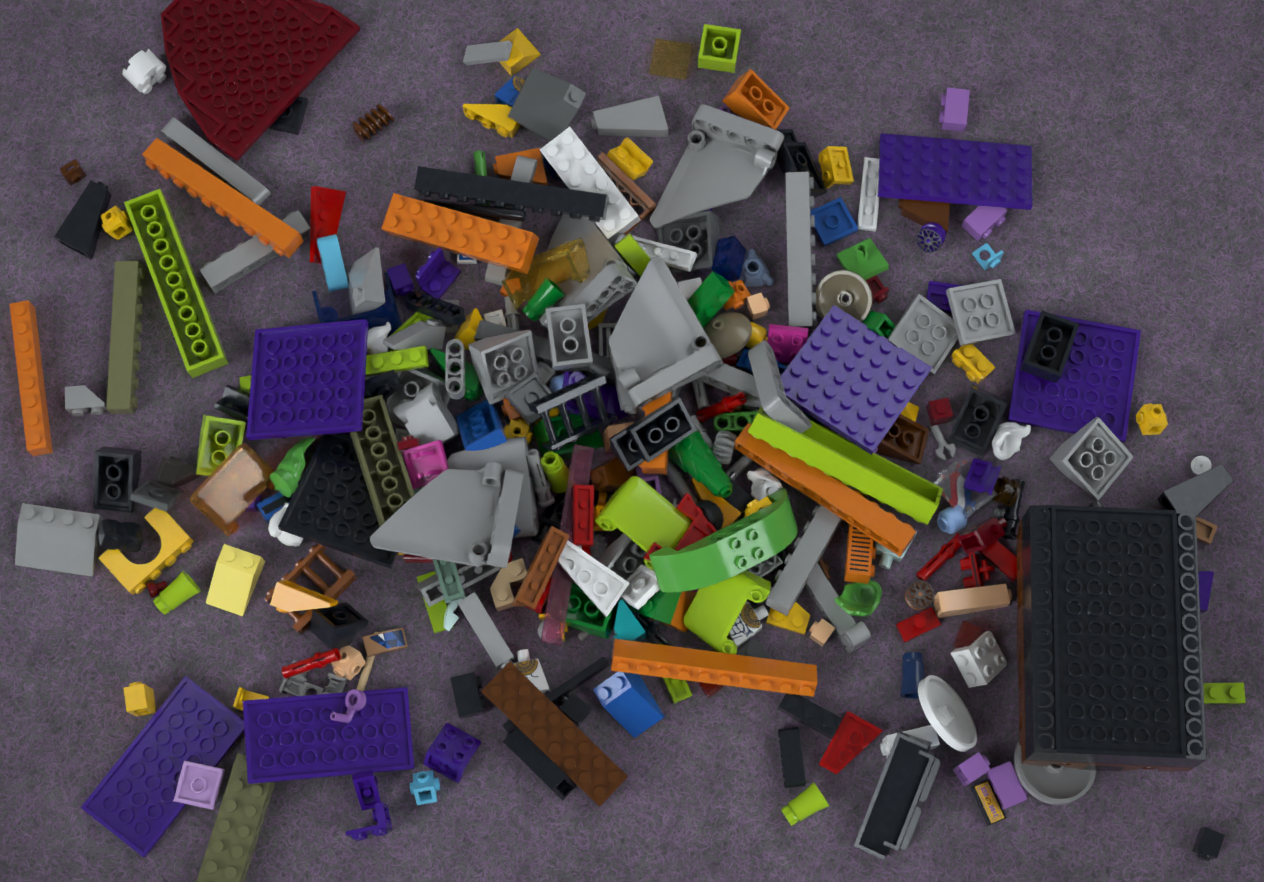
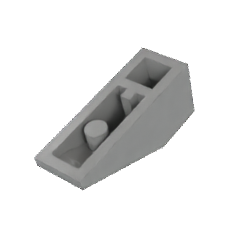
(422, 333)

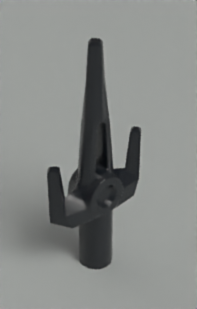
(653, 630)

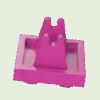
(786, 341)
(425, 463)

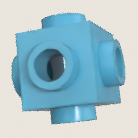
(425, 787)

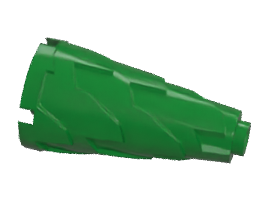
(697, 459)

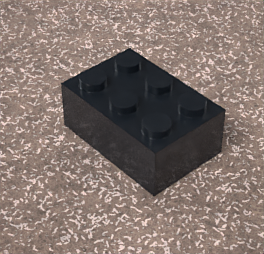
(1049, 346)

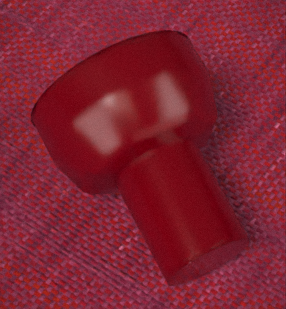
(154, 589)

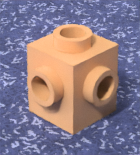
(349, 664)

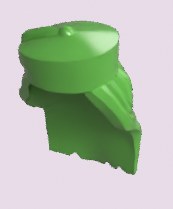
(290, 469)
(860, 598)

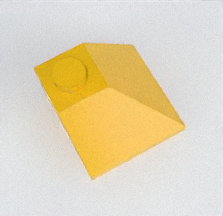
(521, 53)

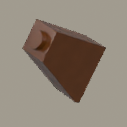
(925, 212)
(610, 475)

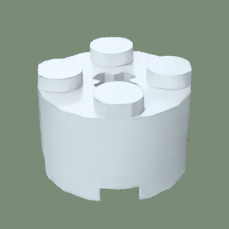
(145, 71)

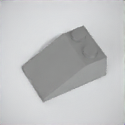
(568, 337)

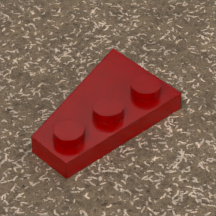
(848, 742)

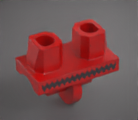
(972, 562)

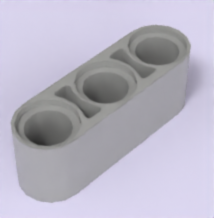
(455, 360)

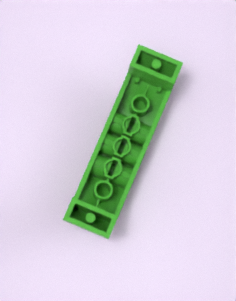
(728, 549)

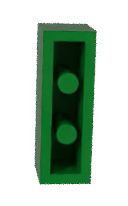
(710, 297)

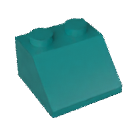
(627, 625)

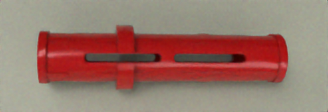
(727, 404)
(947, 551)
(330, 656)

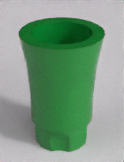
(545, 297)

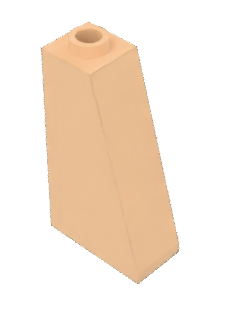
(971, 600)

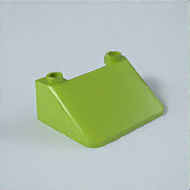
(719, 605)

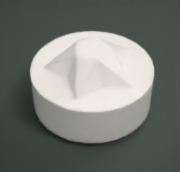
(1200, 464)

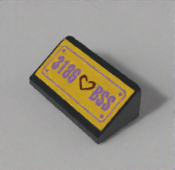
(988, 802)

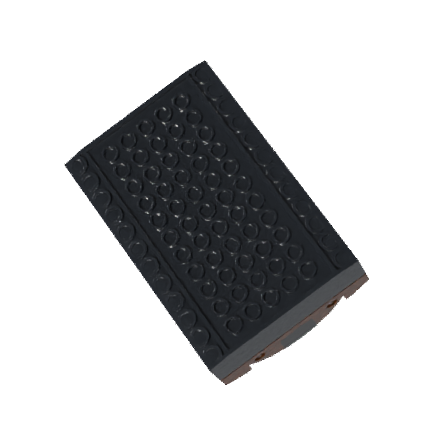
(1109, 639)

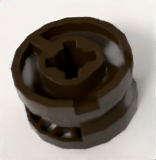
(1006, 491)

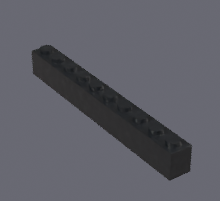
(511, 193)

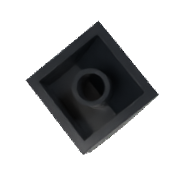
(337, 625)

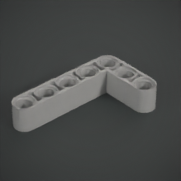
(772, 391)
(848, 632)

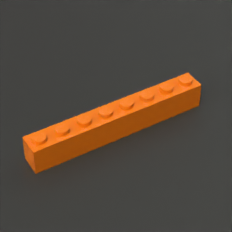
(30, 378)

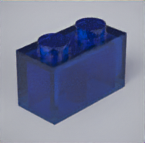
(729, 258)

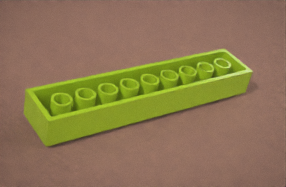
(176, 283)

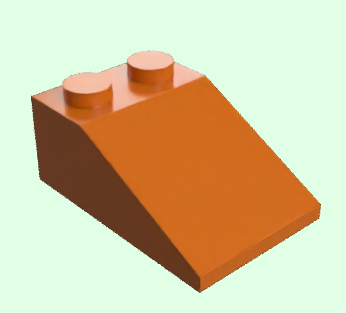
(756, 101)

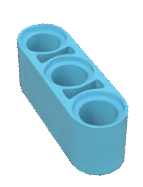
(332, 263)

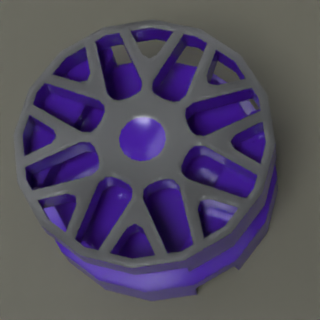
(931, 236)

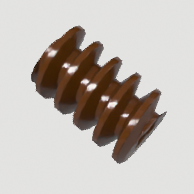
(372, 122)

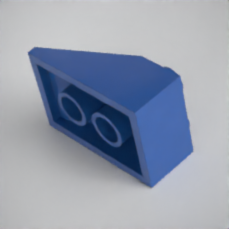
(629, 702)

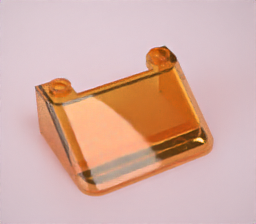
(232, 488)

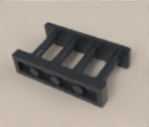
(559, 399)

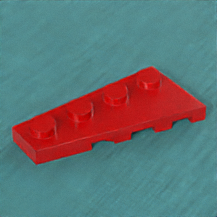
(324, 216)

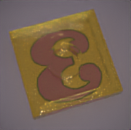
(670, 59)

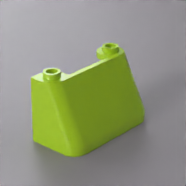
(643, 516)

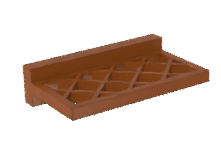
(629, 187)
(541, 568)

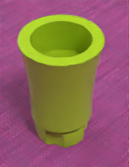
(556, 471)
(176, 593)
(804, 805)

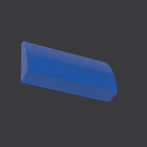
(481, 427)

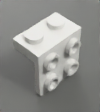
(980, 660)

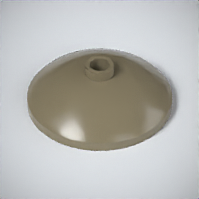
(841, 283)
(727, 333)

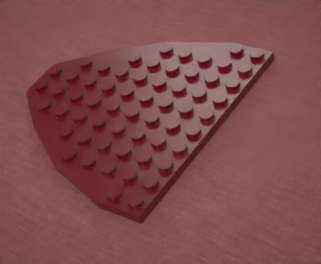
(248, 60)

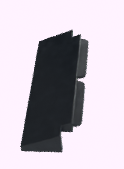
(894, 807)

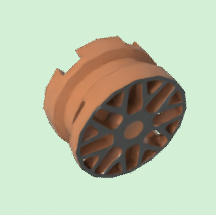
(919, 595)

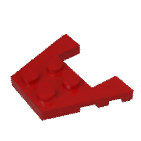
(696, 531)

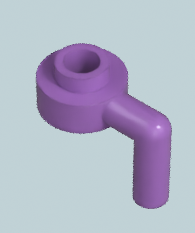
(355, 701)

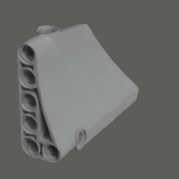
(457, 518)

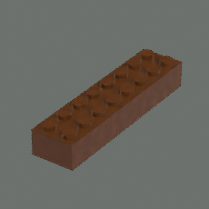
(554, 733)

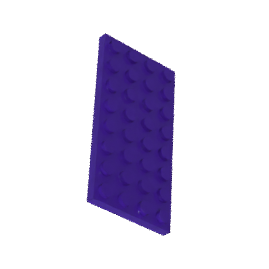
(955, 171)
(300, 741)
(141, 786)

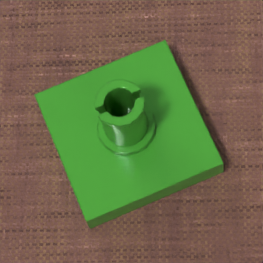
(863, 259)

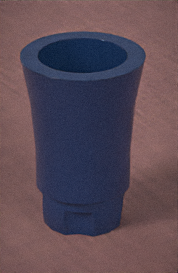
(911, 674)

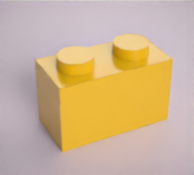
(139, 699)

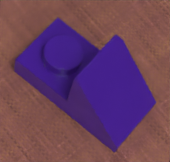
(366, 789)

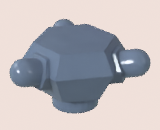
(754, 271)

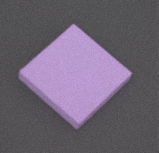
(199, 785)

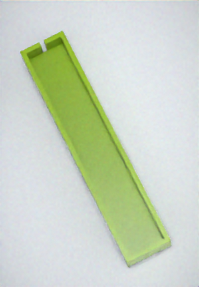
(852, 466)

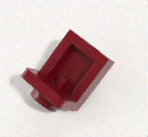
(879, 292)
(408, 442)

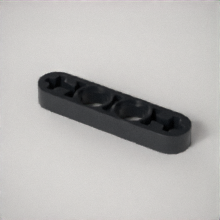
(453, 314)

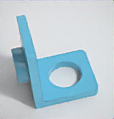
(992, 262)

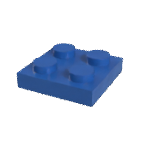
(833, 222)

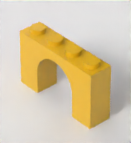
(135, 576)

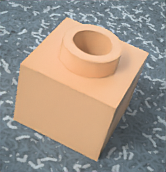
(757, 306)
(821, 631)

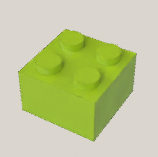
(719, 48)

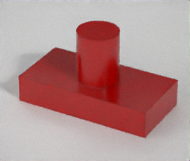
(918, 624)

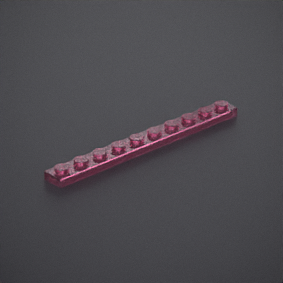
(560, 581)

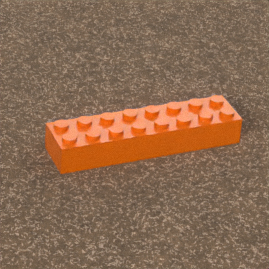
(460, 233)

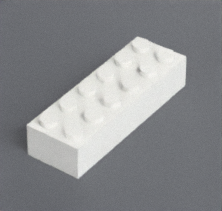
(583, 173)

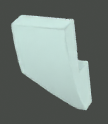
(449, 617)

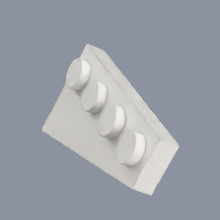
(594, 578)

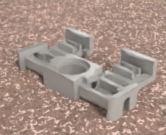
(296, 687)

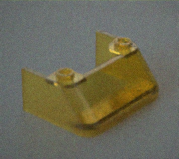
(557, 264)

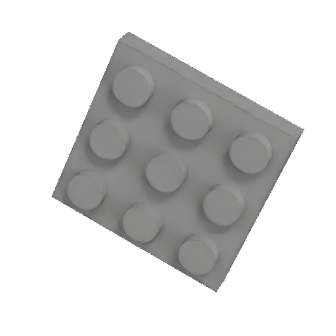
(980, 312)
(925, 332)

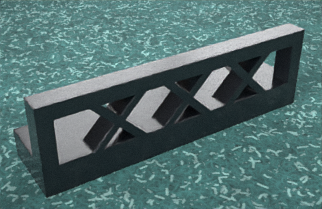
(234, 403)

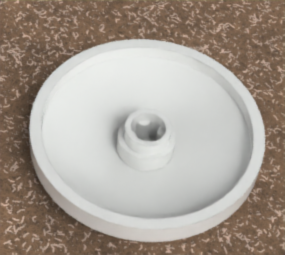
(947, 713)

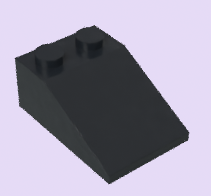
(978, 420)
(116, 478)

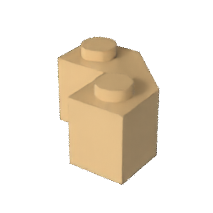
(507, 578)

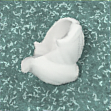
(375, 339)
(1008, 439)
(763, 483)
(284, 537)

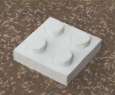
(641, 587)

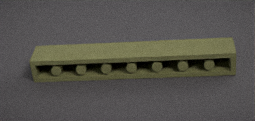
(124, 337)

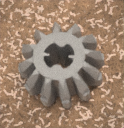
(724, 446)

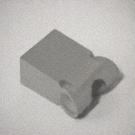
(428, 416)

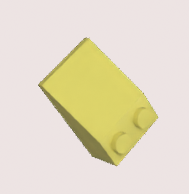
(234, 579)

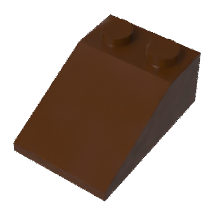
(904, 441)

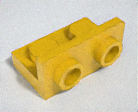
(630, 159)
(835, 166)
(972, 362)

